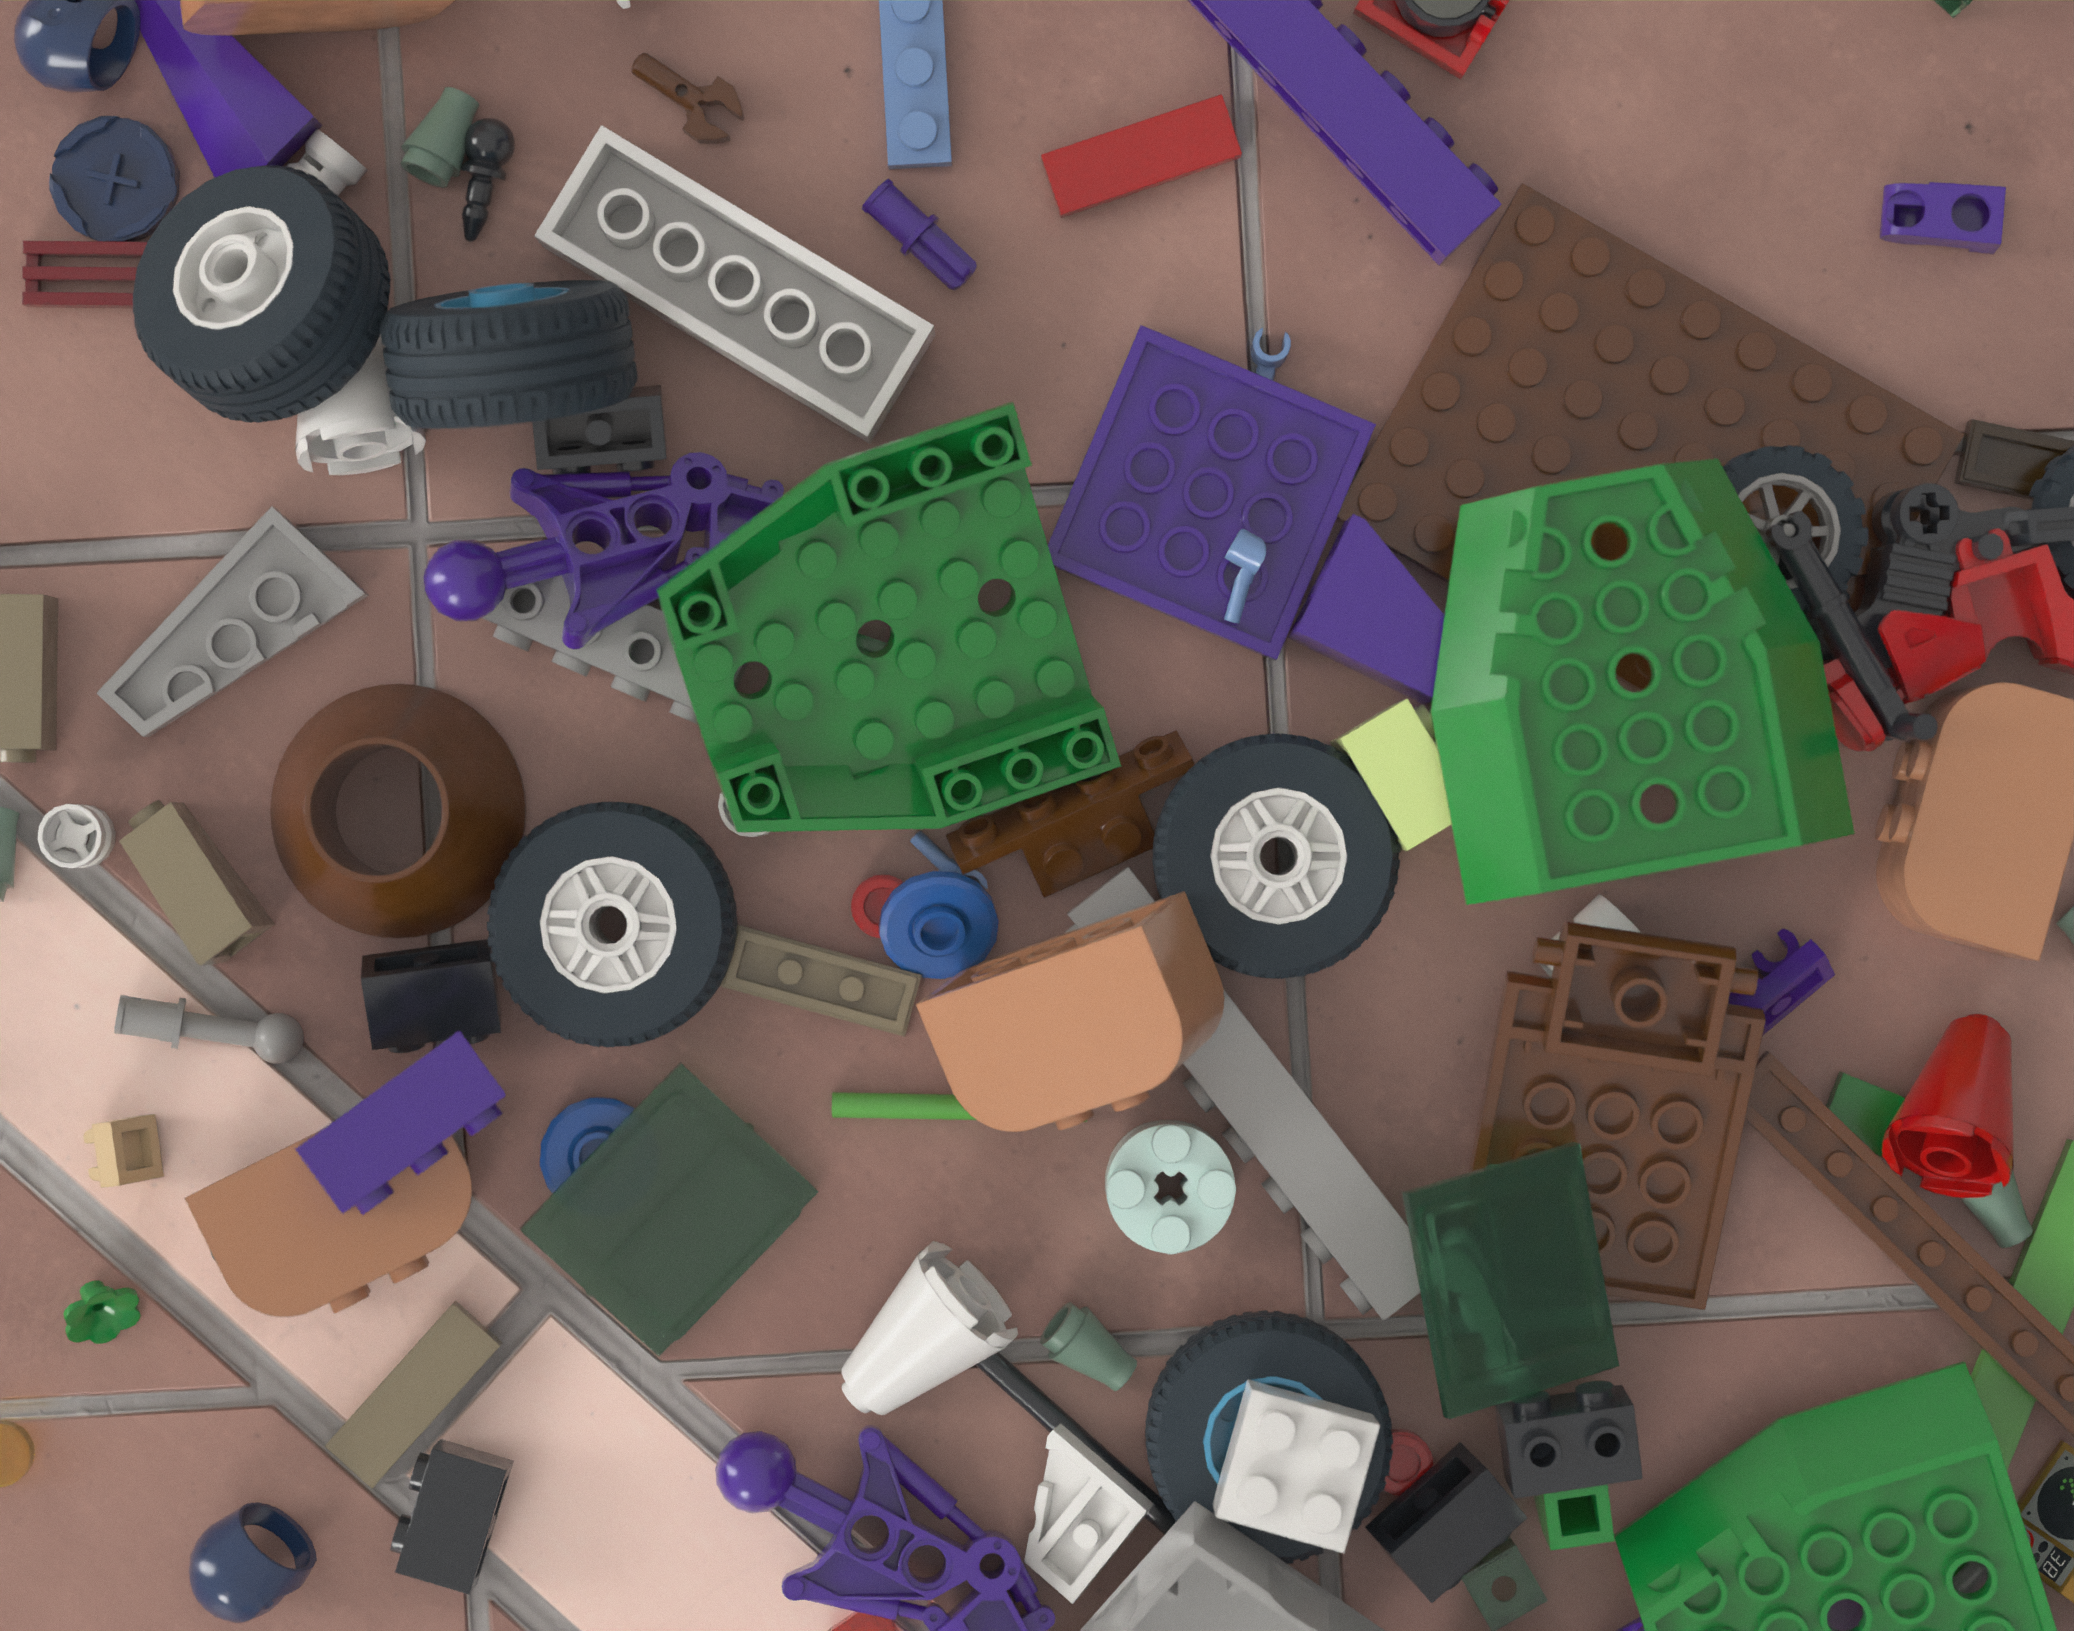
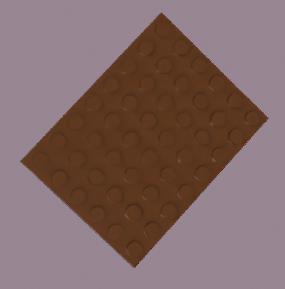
(1605, 361)

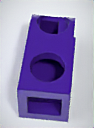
(1944, 215)

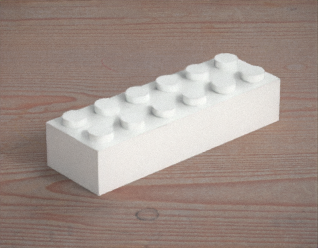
(735, 284)

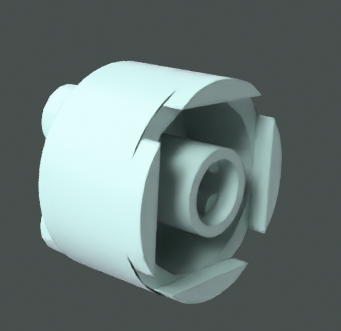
(1169, 1223)

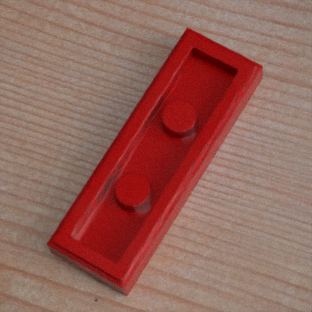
(1141, 156)

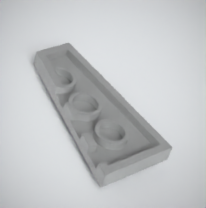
(238, 617)

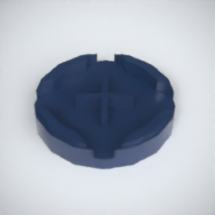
(114, 179)

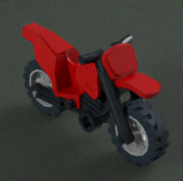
(1932, 590)

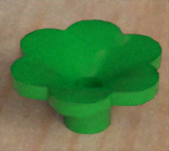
(101, 1313)

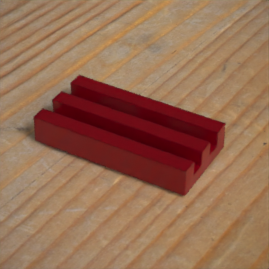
(34, 273)

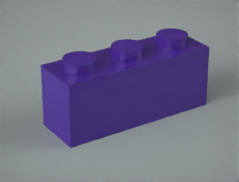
(403, 1125)

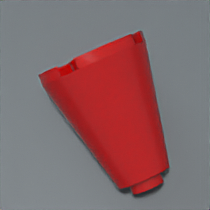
(1958, 1113)

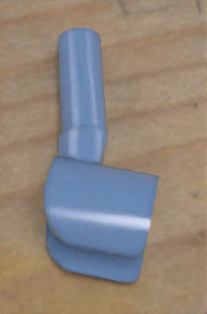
(1266, 363)
(1248, 553)
(940, 859)

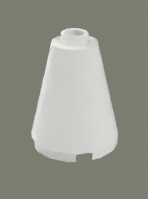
(356, 426)
(926, 1333)

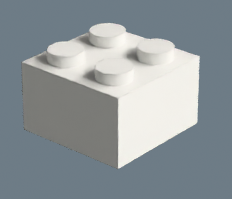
(1295, 1466)

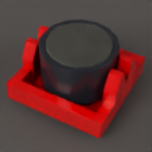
(1439, 30)

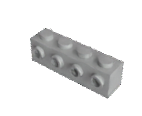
(631, 648)

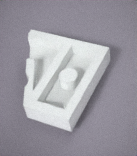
(1080, 1515)

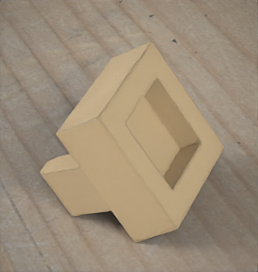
(125, 1150)

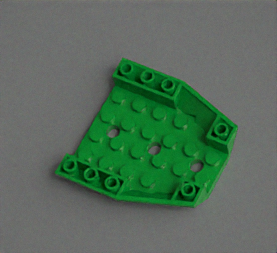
(961, 698)
(1546, 744)
(1840, 1504)

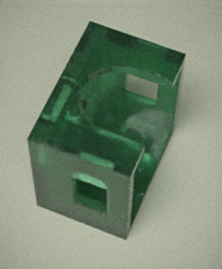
(1499, 1562)

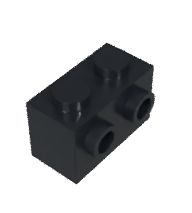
(619, 434)
(430, 995)
(1569, 1440)
(452, 1515)
(1446, 1522)

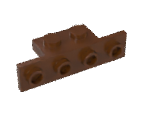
(1080, 825)

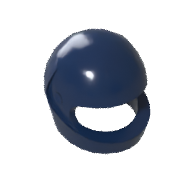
(57, 41)
(235, 1576)

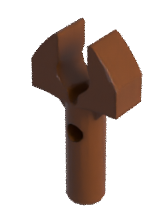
(690, 97)

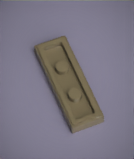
(822, 980)
(413, 1394)

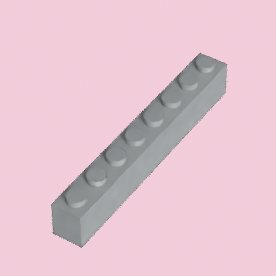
(1290, 1140)

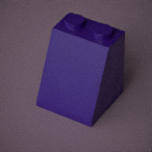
(1372, 614)

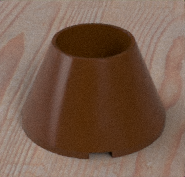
(478, 826)

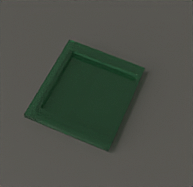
(669, 1210)
(1510, 1279)

